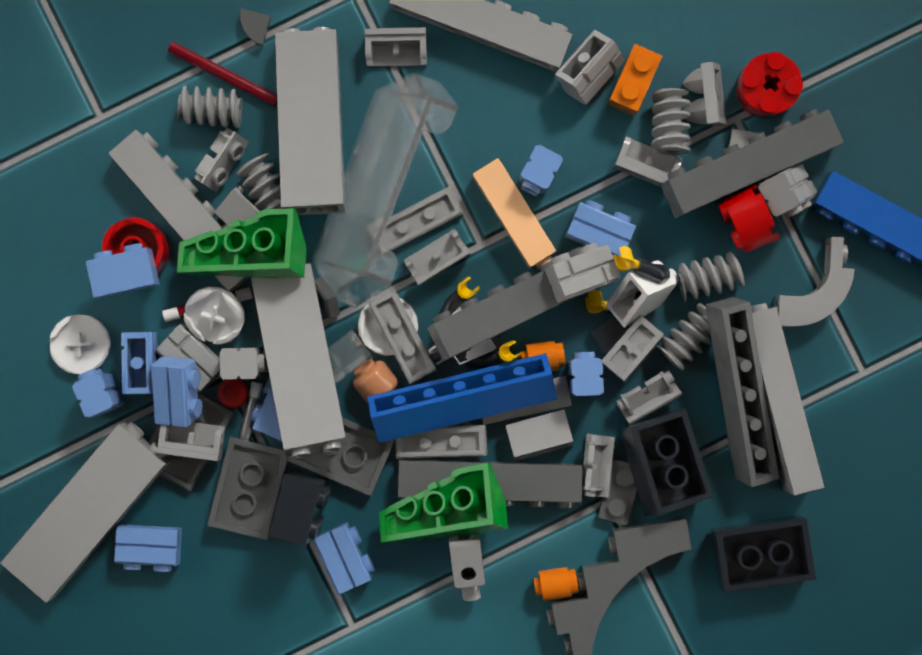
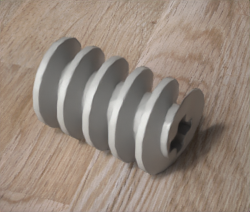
(209, 107)
(669, 122)
(261, 182)
(710, 275)
(687, 339)

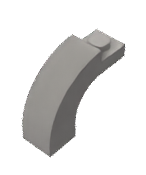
(826, 297)

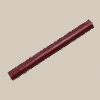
(223, 73)

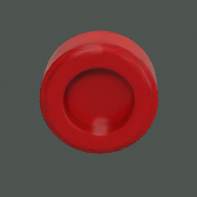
(232, 393)

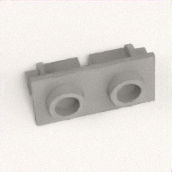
(229, 149)
(643, 401)
(597, 465)

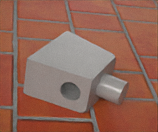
(466, 553)

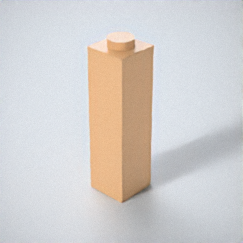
(514, 214)

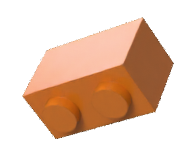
(634, 80)

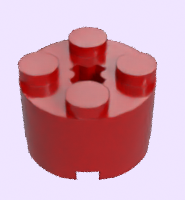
(763, 69)
(749, 219)
(137, 231)

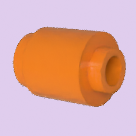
(554, 352)
(556, 583)

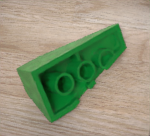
(256, 247)
(456, 506)

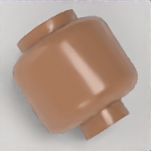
(373, 378)

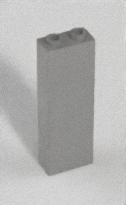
(310, 121)
(299, 365)
(788, 423)
(85, 511)

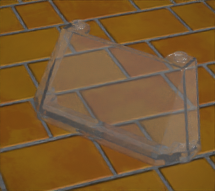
(350, 242)

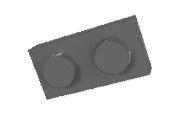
(622, 494)

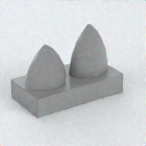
(711, 107)

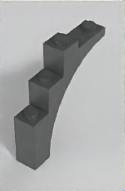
(635, 550)

